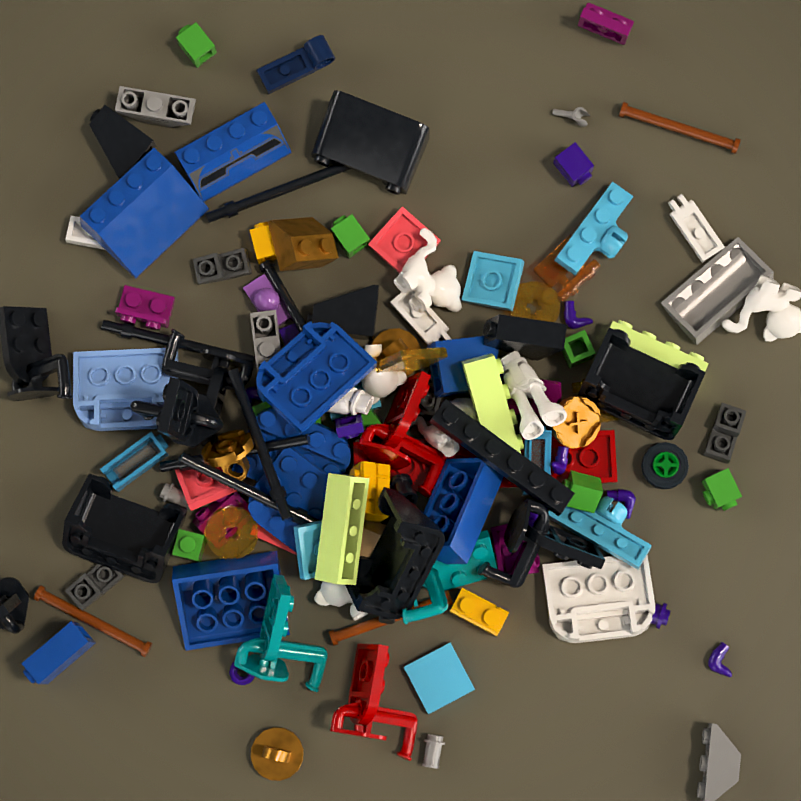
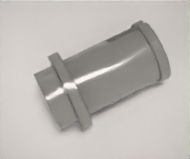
(174, 495)
(433, 751)

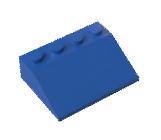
(143, 213)
(223, 598)

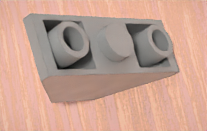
(155, 107)
(265, 335)
(719, 764)

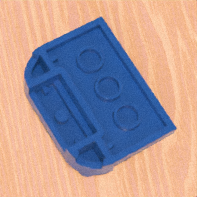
(312, 373)
(324, 450)
(304, 487)

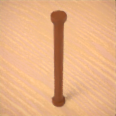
(679, 127)
(42, 594)
(372, 623)

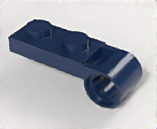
(296, 65)

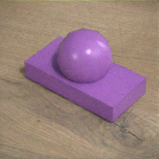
(266, 298)

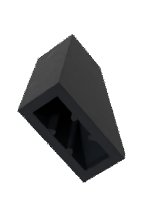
(119, 140)
(352, 312)
(528, 336)

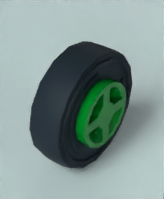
(674, 465)

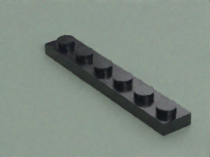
(502, 457)

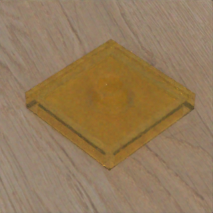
(411, 360)

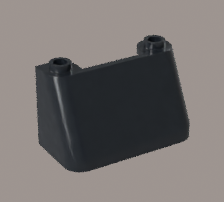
(371, 141)
(640, 386)
(121, 531)
(399, 560)

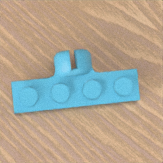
(597, 231)
(605, 530)

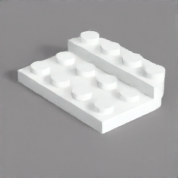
(598, 602)

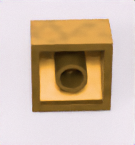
(302, 243)

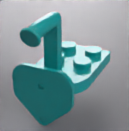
(451, 576)
(267, 663)

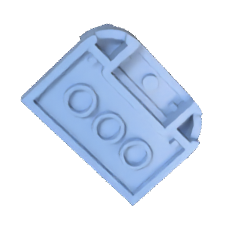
(113, 379)

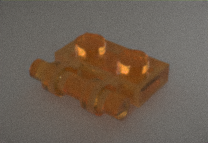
(552, 273)

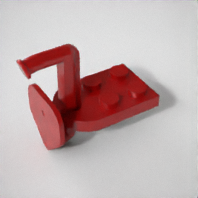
(394, 438)
(364, 699)

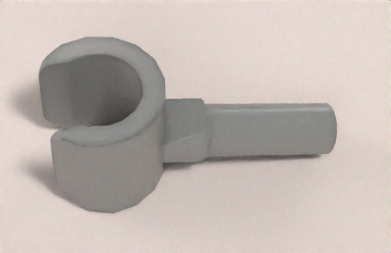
(576, 115)

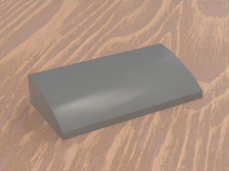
(716, 290)

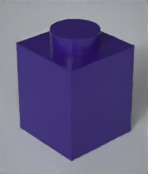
(574, 165)

